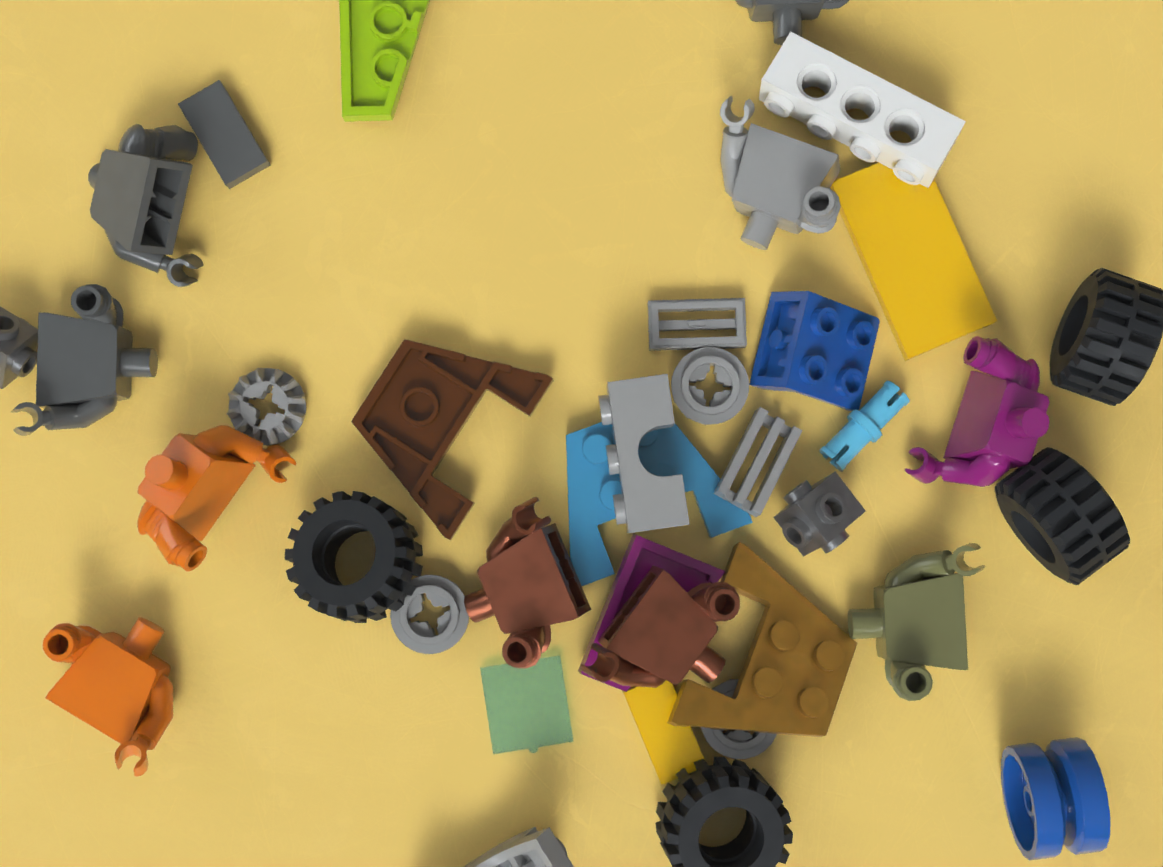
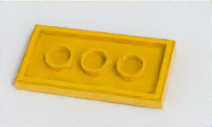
(912, 259)

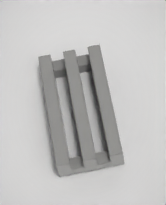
(694, 343)
(776, 427)

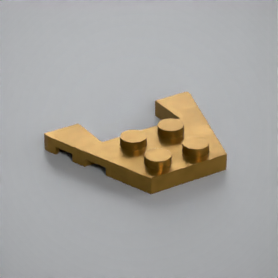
(791, 667)

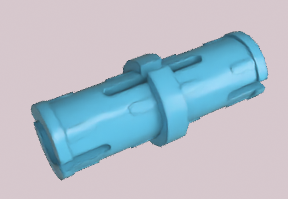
(864, 425)

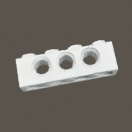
(848, 87)

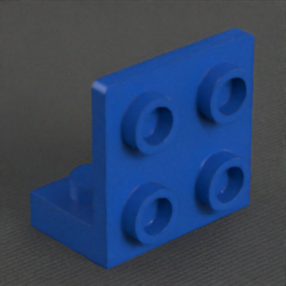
(815, 348)

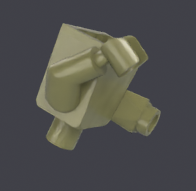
(918, 619)

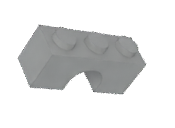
(634, 410)

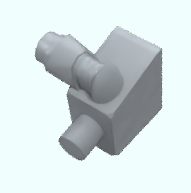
(776, 179)

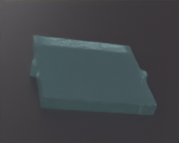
(526, 705)

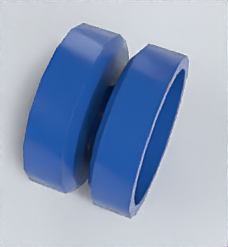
(1055, 798)

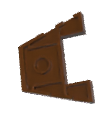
(423, 408)

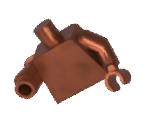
(527, 585)
(664, 633)

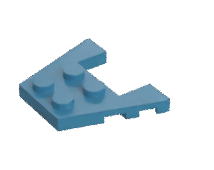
(592, 490)

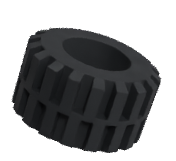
(1107, 337)
(1062, 515)
(318, 545)
(717, 788)

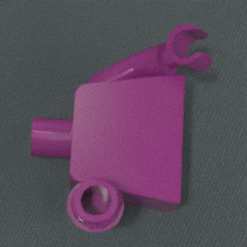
(995, 421)

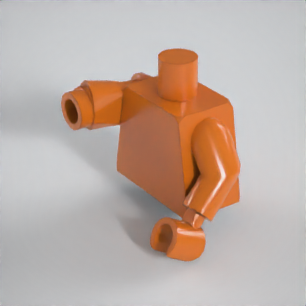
(193, 486)
(114, 684)

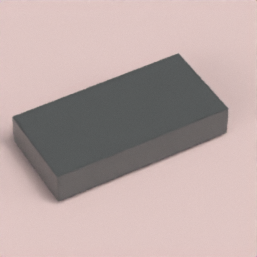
(224, 134)

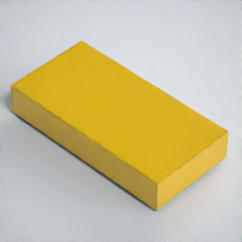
(667, 745)

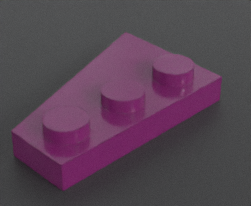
(636, 563)

